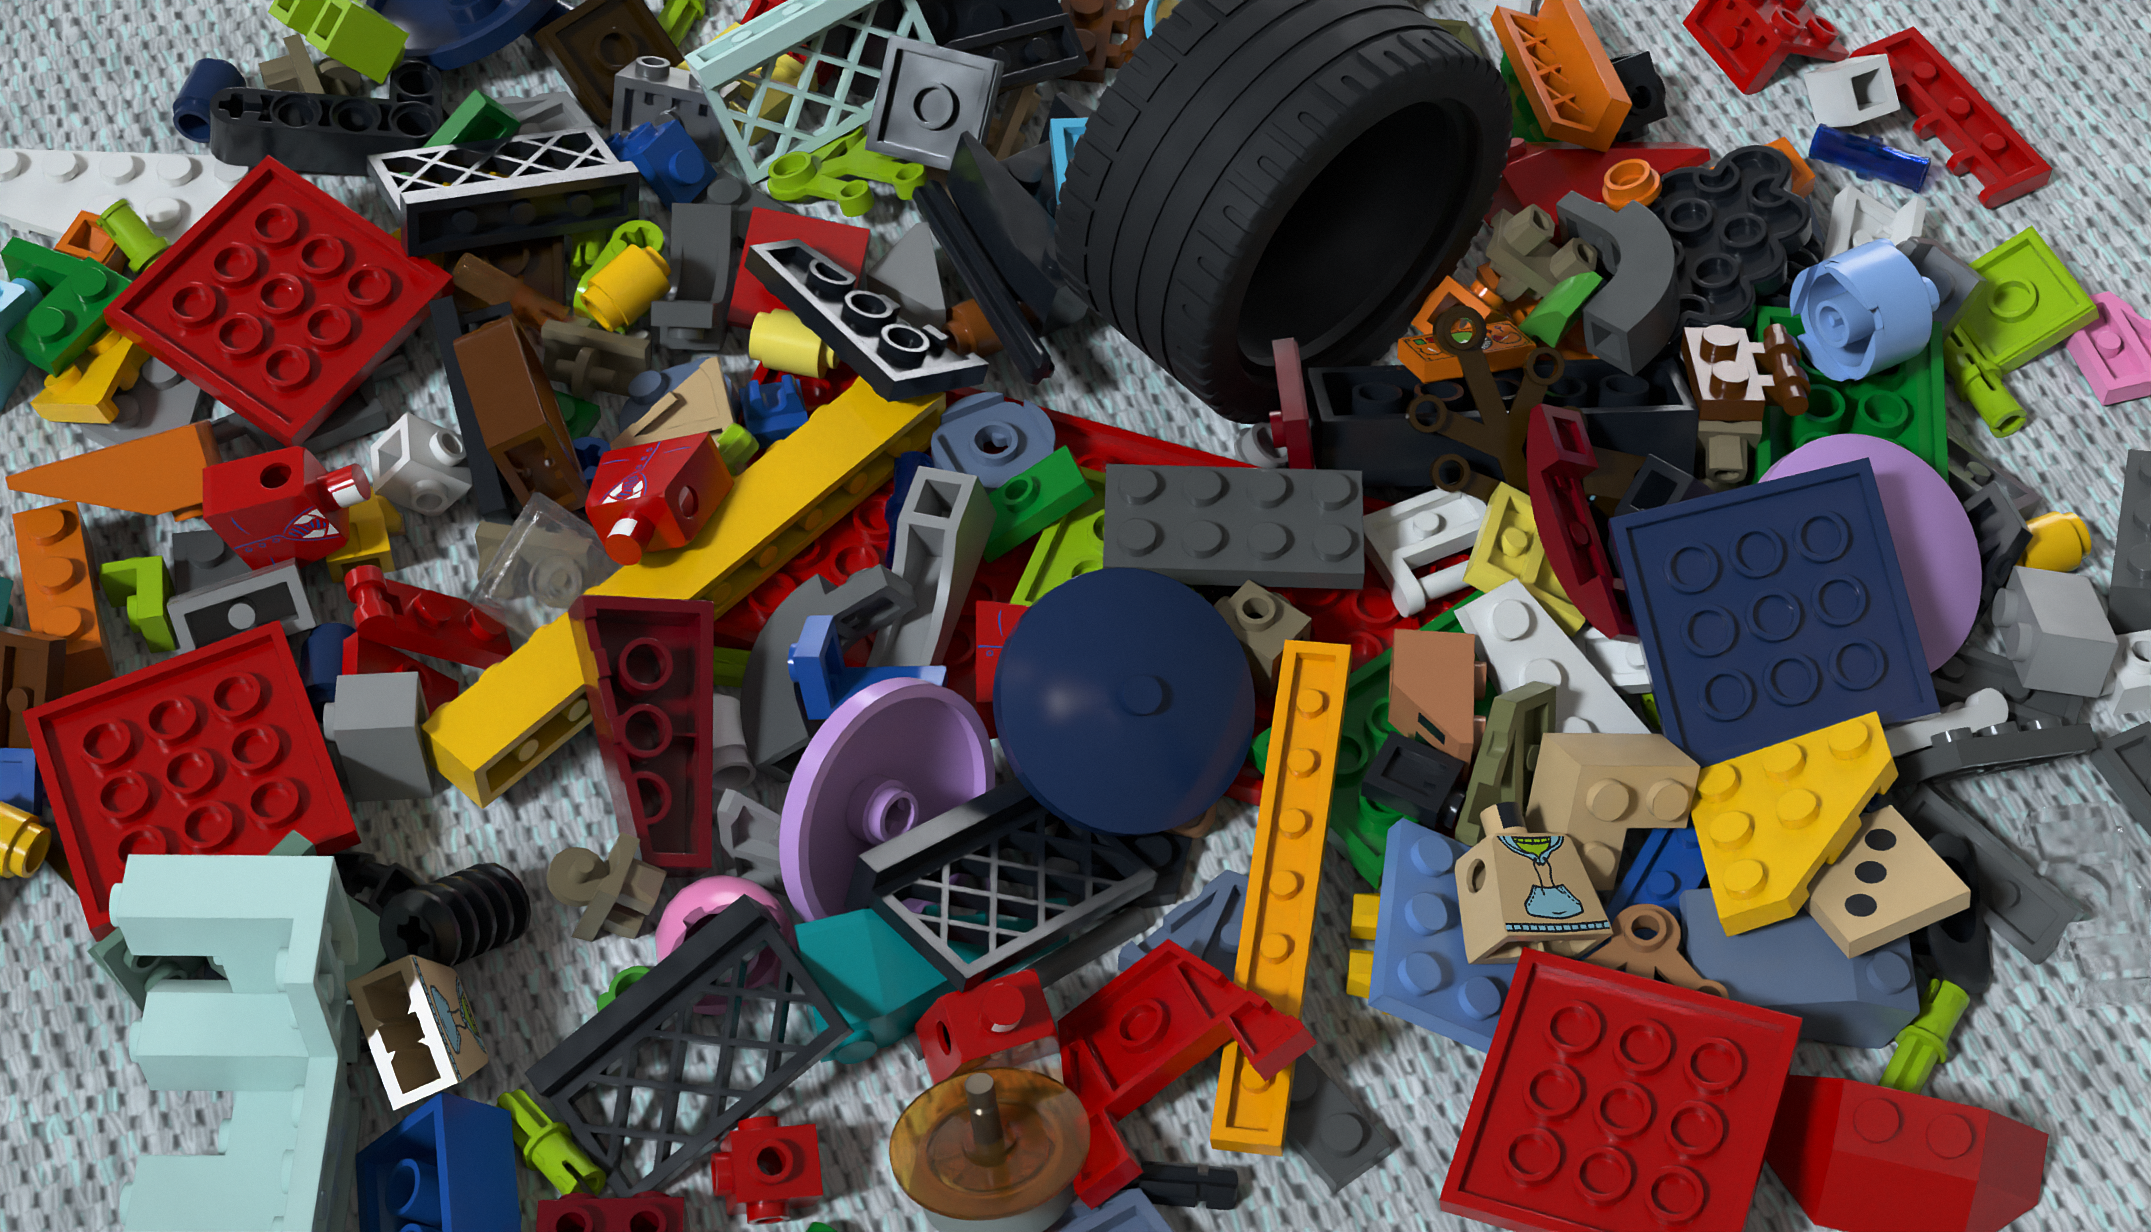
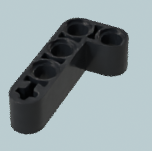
(326, 129)

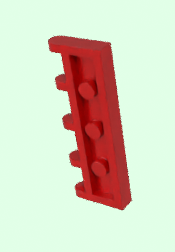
(1960, 119)

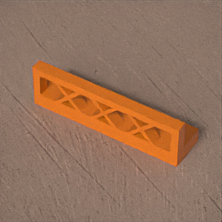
(1564, 72)

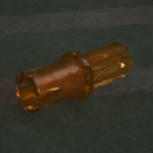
(498, 287)

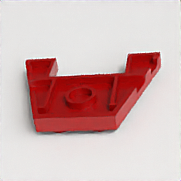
(1147, 1034)

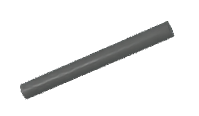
(1072, 956)

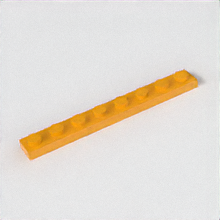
(1284, 883)

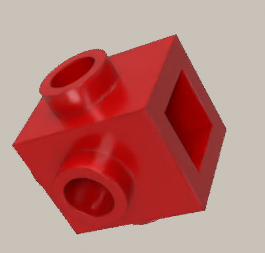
(788, 1156)

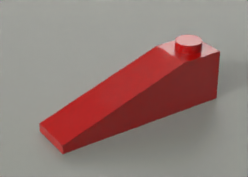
(1549, 170)

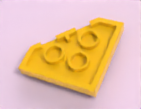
(1782, 814)

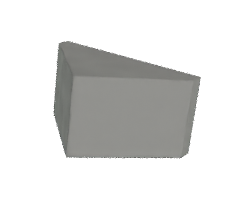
(911, 278)

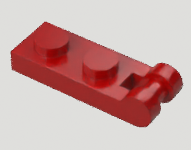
(424, 620)

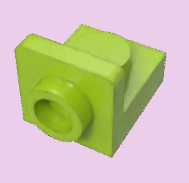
(145, 589)

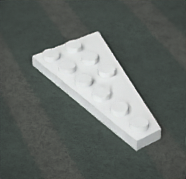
(168, 191)

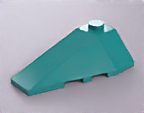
(881, 978)

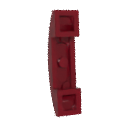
(1556, 462)

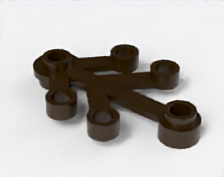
(1501, 432)

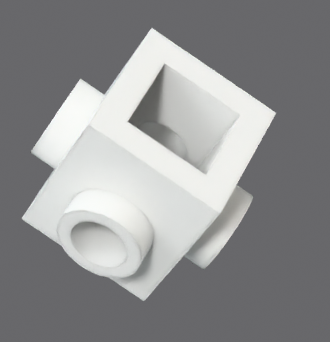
(420, 466)

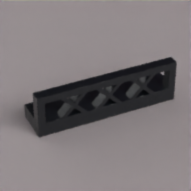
(490, 485)

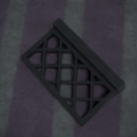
(495, 210)
(969, 843)
(654, 1004)

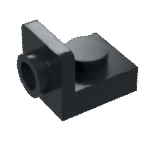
(1416, 782)

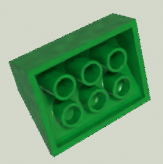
(1895, 404)

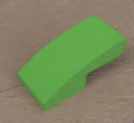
(1560, 309)

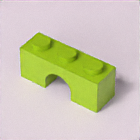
(346, 33)

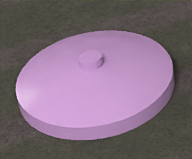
(1927, 530)
(872, 774)

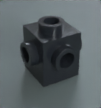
(1645, 92)

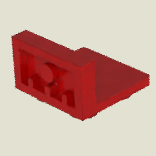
(1757, 35)

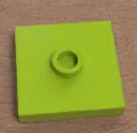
(2025, 304)

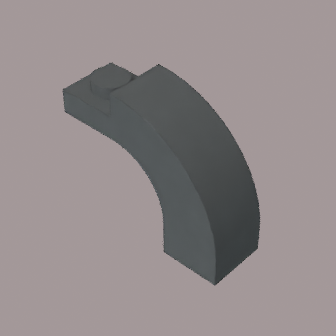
(701, 277)
(1641, 303)
(772, 704)

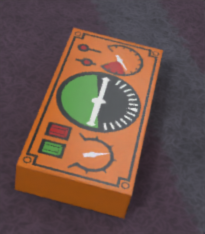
(1503, 348)

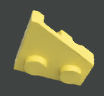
(1512, 549)

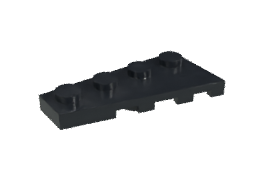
(861, 324)

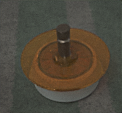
(991, 1150)

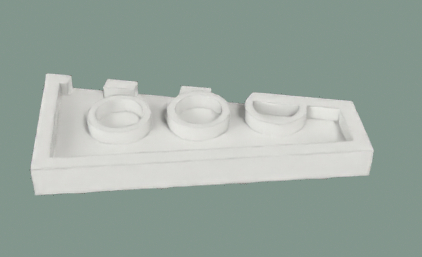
(1528, 646)

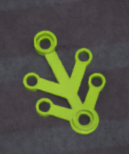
(803, 175)

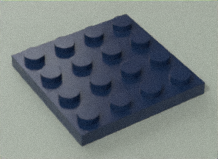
(1772, 612)

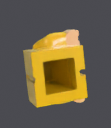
(369, 543)

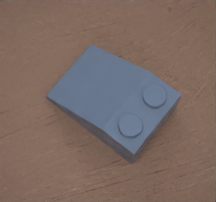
(1804, 974)

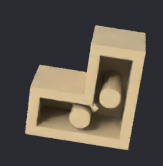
(1603, 785)

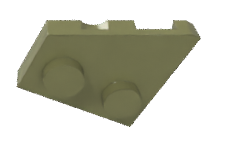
(1507, 755)

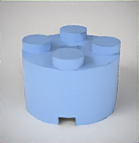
(1863, 310)

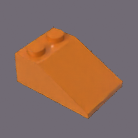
(135, 476)

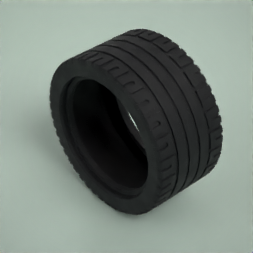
(1278, 185)

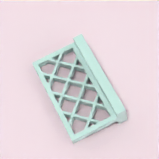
(775, 34)

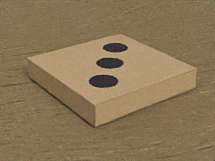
(1883, 886)

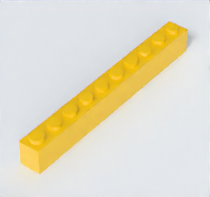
(772, 513)

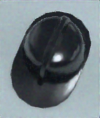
(1959, 939)

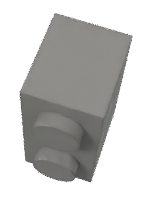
(241, 605)
(2055, 631)
(380, 736)

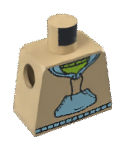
(1525, 893)
(420, 1030)

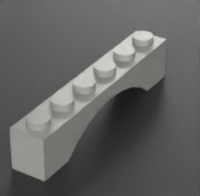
(938, 553)

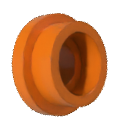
(1630, 181)

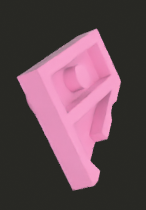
(2114, 351)

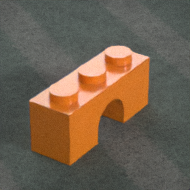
(61, 589)

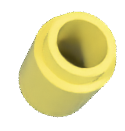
(789, 346)

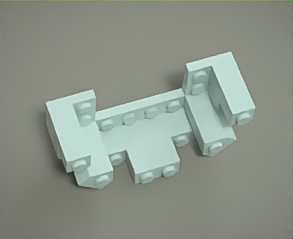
(267, 1032)

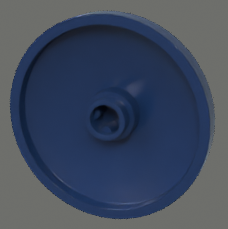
(459, 30)
(1124, 702)

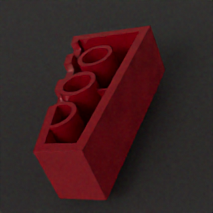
(653, 719)

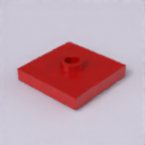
(837, 241)

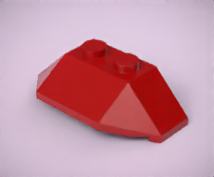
(1901, 1159)

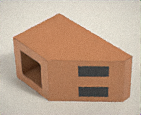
(1435, 691)

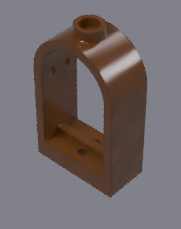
(520, 414)

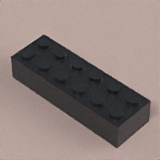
(1363, 424)

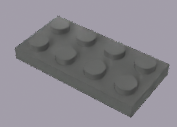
(1236, 525)

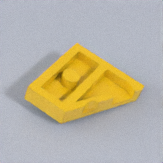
(88, 383)

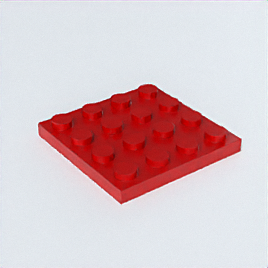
(279, 302)
(188, 762)
(1619, 1105)

